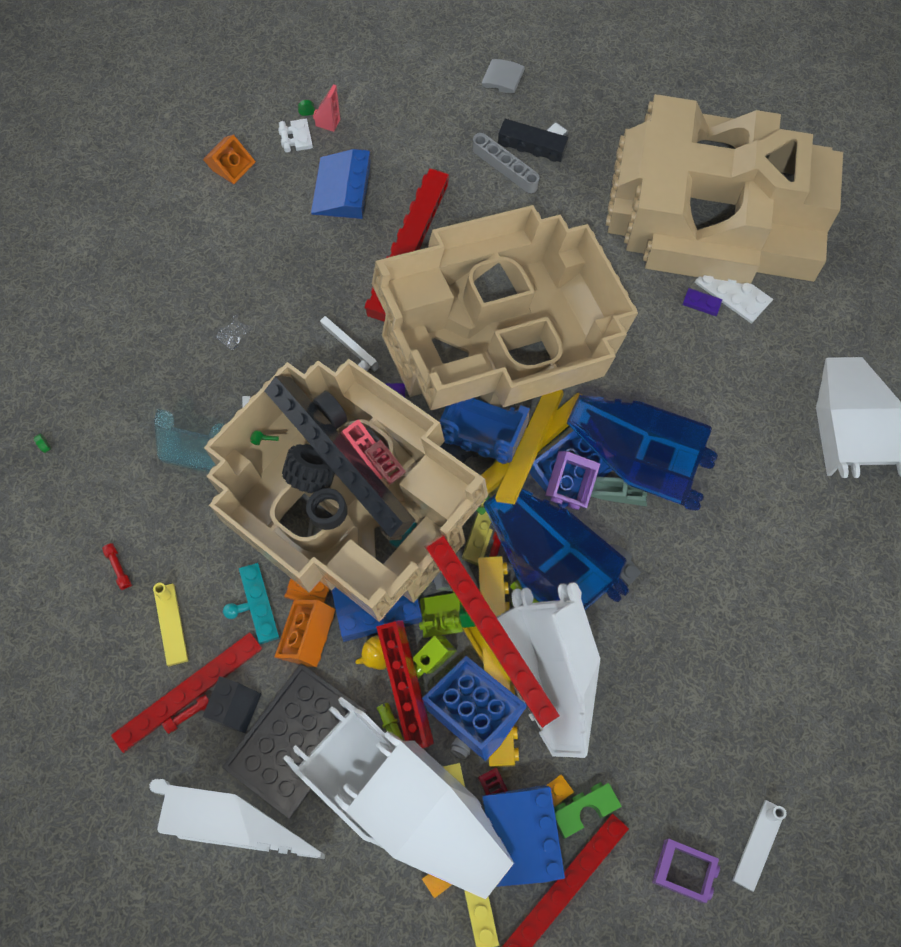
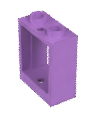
(587, 483)
(664, 864)

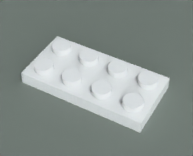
(741, 298)

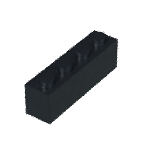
(532, 140)

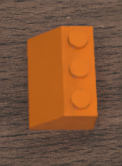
(305, 632)

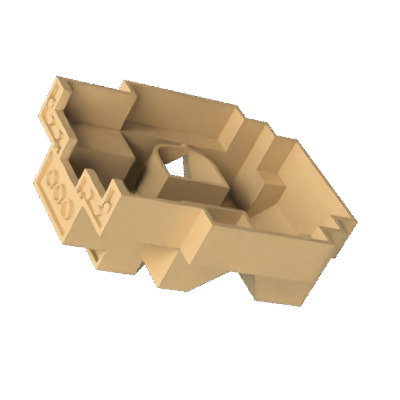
(776, 222)
(562, 298)
(255, 497)

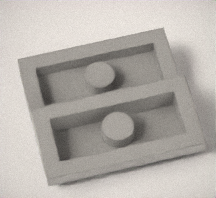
(503, 75)

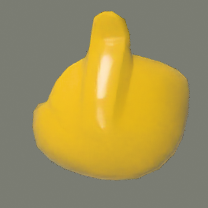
(372, 654)

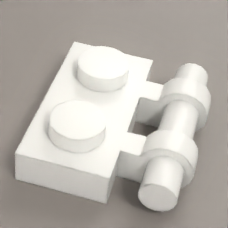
(300, 132)

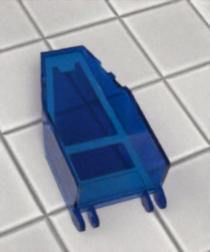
(646, 445)
(555, 548)

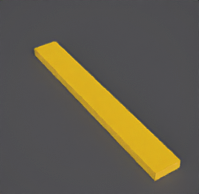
(528, 448)
(496, 473)

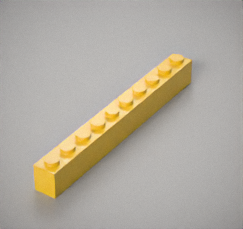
(494, 590)

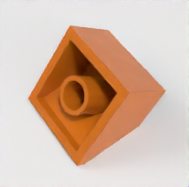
(229, 159)

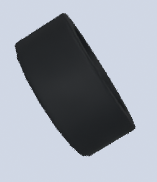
(331, 409)
(326, 494)

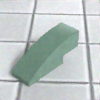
(618, 491)

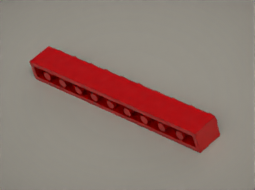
(415, 227)
(491, 630)

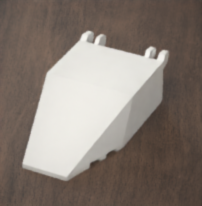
(857, 417)
(564, 660)
(341, 758)
(429, 820)
(224, 821)

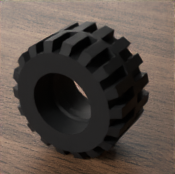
(306, 469)

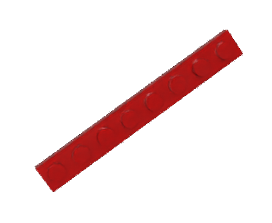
(186, 692)
(565, 889)

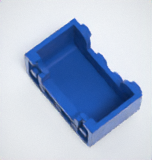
(484, 428)

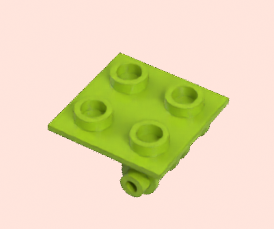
(440, 615)

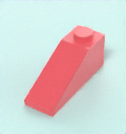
(328, 113)
(360, 441)

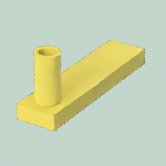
(170, 624)

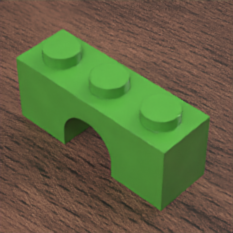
(601, 799)

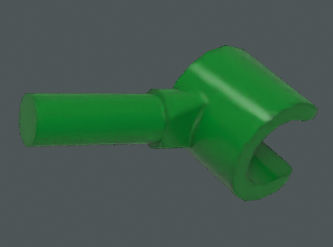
(257, 436)

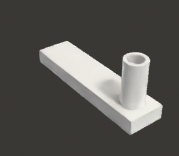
(367, 361)
(759, 845)

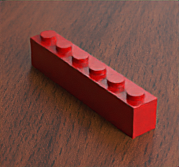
(405, 683)

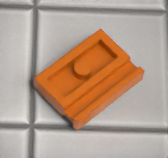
(296, 592)

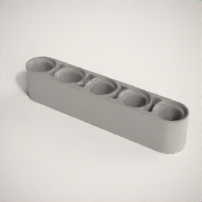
(505, 162)

